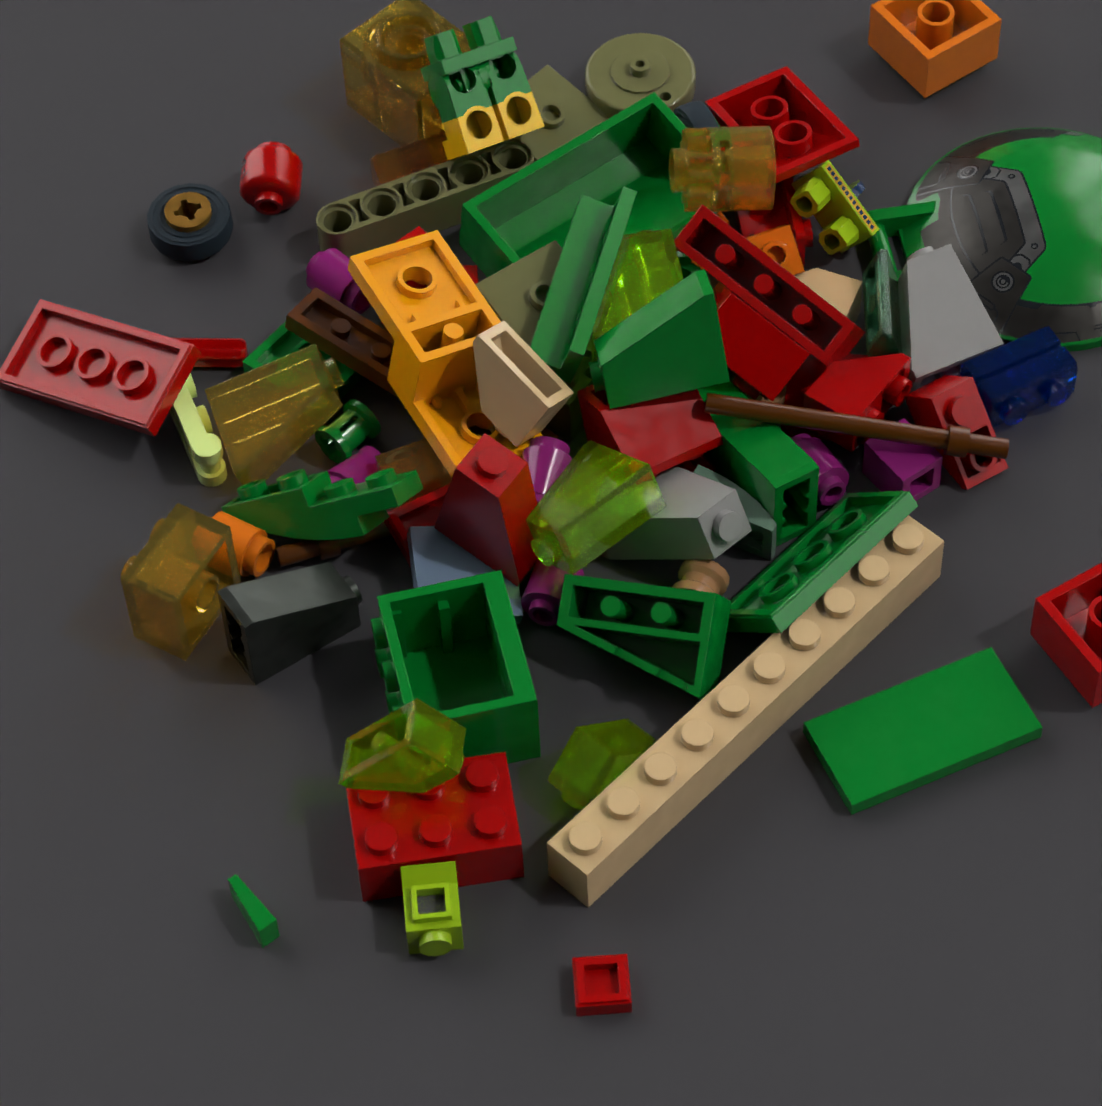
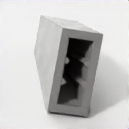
(941, 316)
(697, 523)

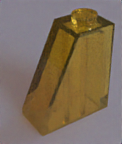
(274, 410)

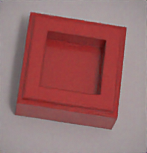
(602, 985)

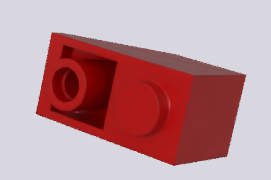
(861, 389)
(956, 403)

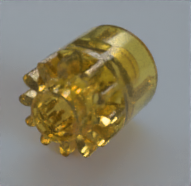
(724, 168)

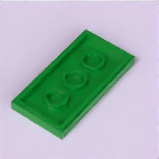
(817, 560)
(921, 730)

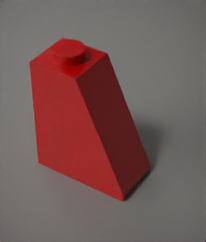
(489, 509)

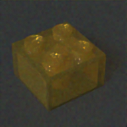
(177, 578)

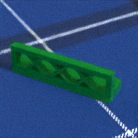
(580, 282)

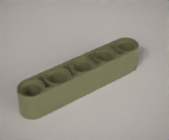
(421, 199)

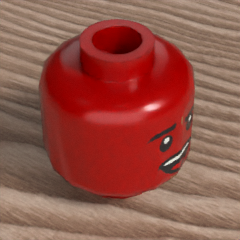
(271, 178)

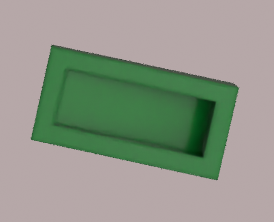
(255, 913)

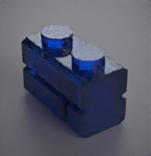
(1023, 376)

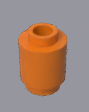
(251, 545)

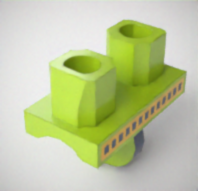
(834, 207)

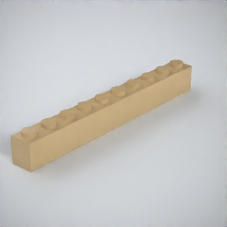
(741, 714)

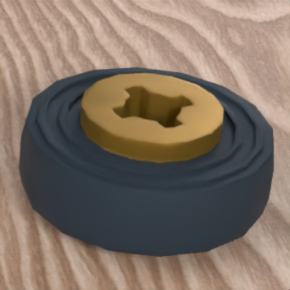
(180, 236)

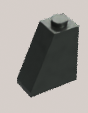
(287, 617)

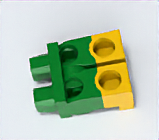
(481, 91)

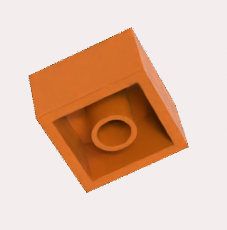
(934, 39)

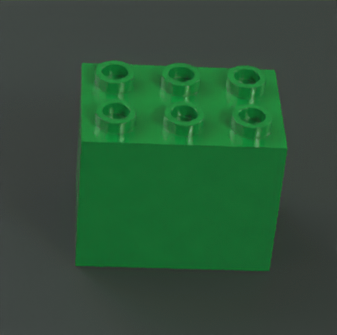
(462, 657)

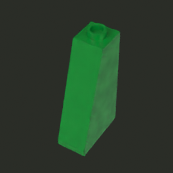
(767, 467)

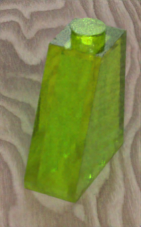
(641, 272)
(592, 507)

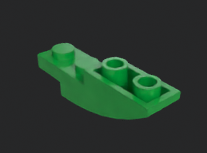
(322, 510)

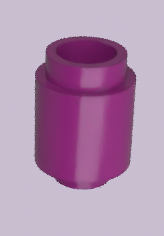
(330, 274)
(832, 475)
(544, 593)

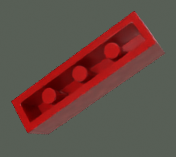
(768, 287)

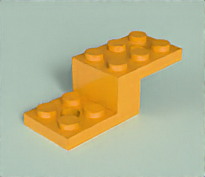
(432, 338)

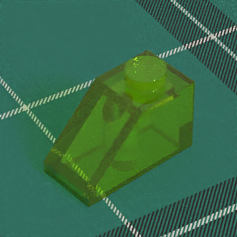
(404, 751)
(596, 758)

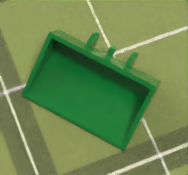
(542, 198)

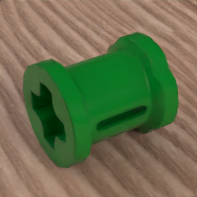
(347, 431)

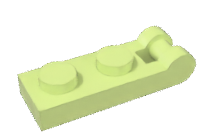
(195, 432)

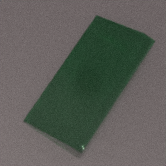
(881, 307)

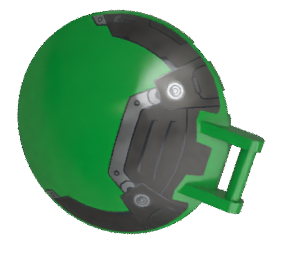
(1023, 225)

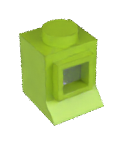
(432, 908)

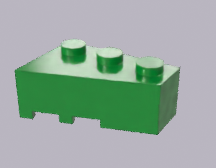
(655, 627)

